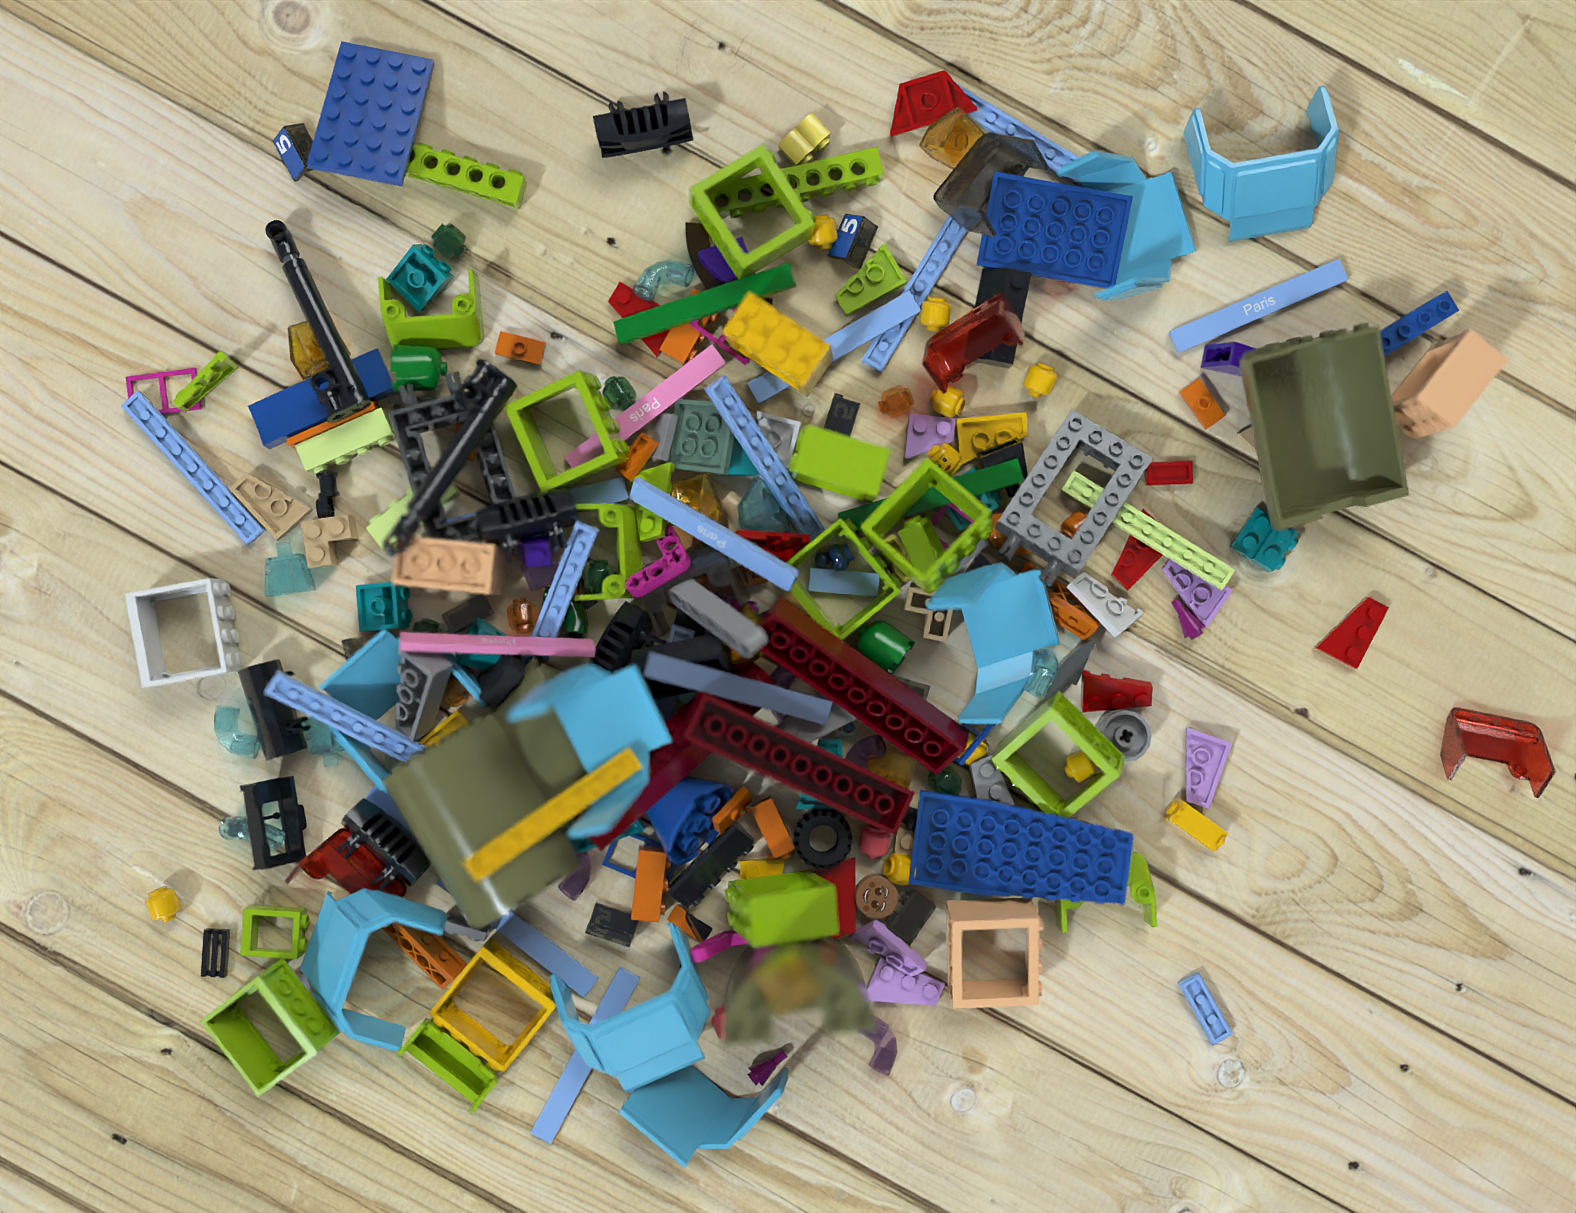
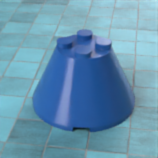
(686, 815)

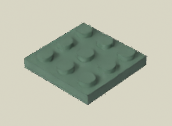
(701, 438)

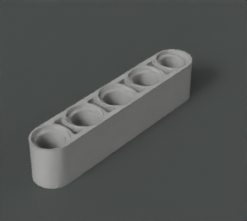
(718, 617)

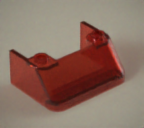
(971, 338)
(1497, 740)
(351, 873)

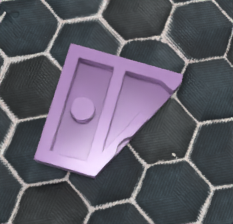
(925, 431)

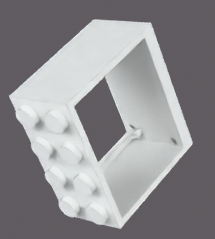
(147, 636)

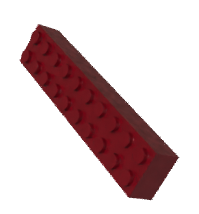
(861, 687)
(673, 760)
(796, 763)

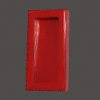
(1169, 473)

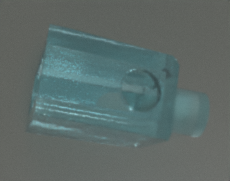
(287, 573)
(322, 740)

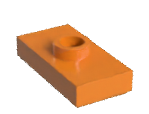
(520, 348)
(1202, 403)
(639, 455)
(732, 810)

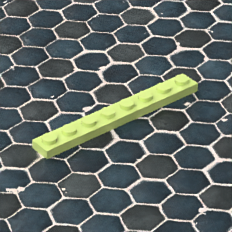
(1154, 534)

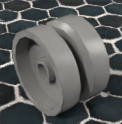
(1135, 728)

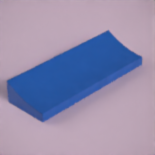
(299, 407)

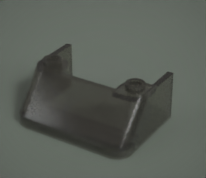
(970, 181)
(704, 559)

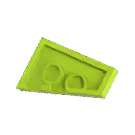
(872, 282)
(206, 380)
(650, 524)

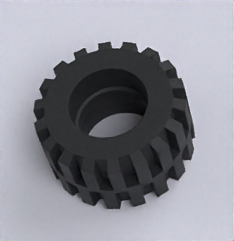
(827, 858)

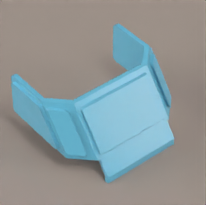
(1267, 192)
(1155, 225)
(1006, 623)
(370, 687)
(602, 720)
(337, 948)
(648, 1037)
(693, 1113)

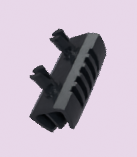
(643, 127)
(525, 518)
(624, 633)
(274, 721)
(387, 841)

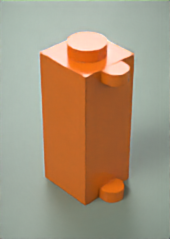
(772, 828)

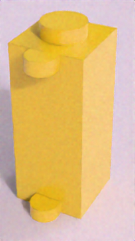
(1195, 824)

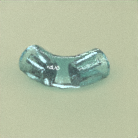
(660, 274)
(1042, 674)
(231, 736)
(237, 829)

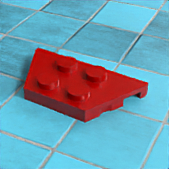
(926, 101)

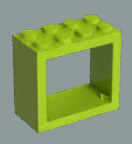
(747, 264)
(598, 408)
(839, 463)
(903, 498)
(891, 588)
(1082, 733)
(782, 908)
(246, 1045)

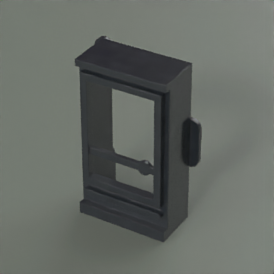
(291, 816)

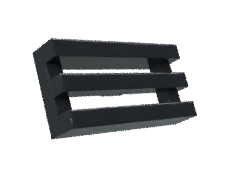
(206, 952)

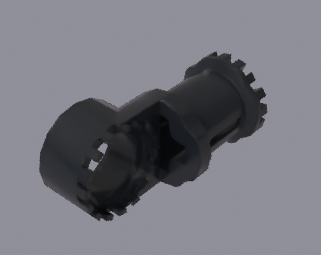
(328, 489)

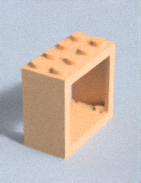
(1445, 384)
(451, 566)
(993, 915)

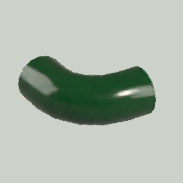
(575, 620)

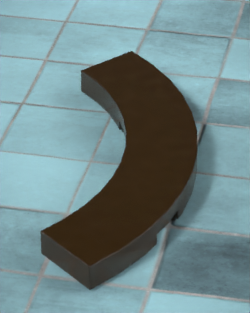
(697, 240)

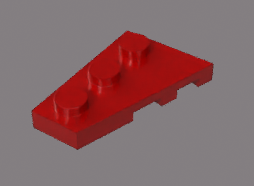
(627, 304)
(778, 544)
(1134, 561)
(1355, 633)
(1110, 693)
(845, 888)

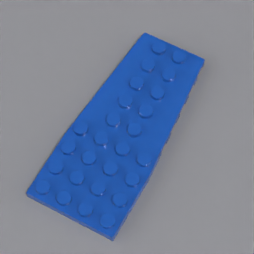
(1016, 851)

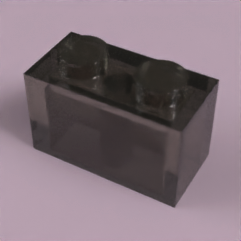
(910, 915)

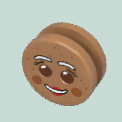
(876, 896)

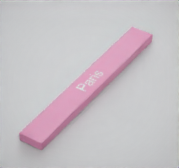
(654, 403)
(496, 644)

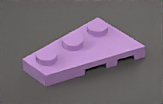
(1204, 766)
(884, 942)

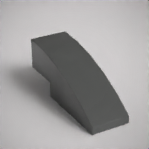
(1070, 668)

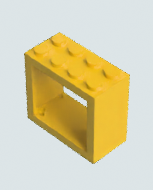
(778, 344)
(471, 1032)

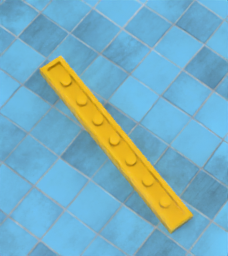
(552, 814)

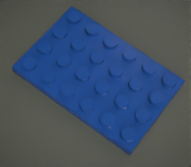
(371, 114)
(1055, 230)

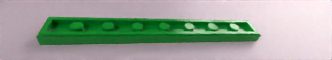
(704, 304)
(974, 483)

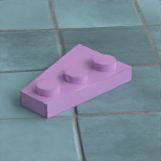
(1198, 594)
(895, 986)

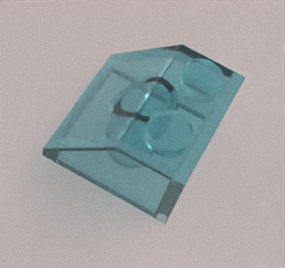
(761, 510)

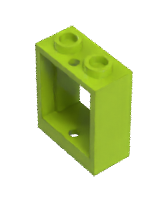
(921, 542)
(250, 929)

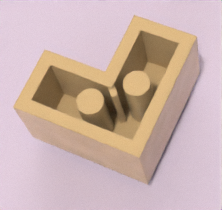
(321, 537)
(936, 621)

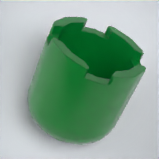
(417, 366)
(883, 645)

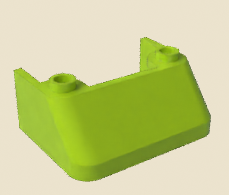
(442, 331)
(628, 548)
(1141, 891)
(451, 1062)

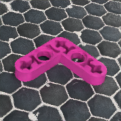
(668, 564)
(715, 945)

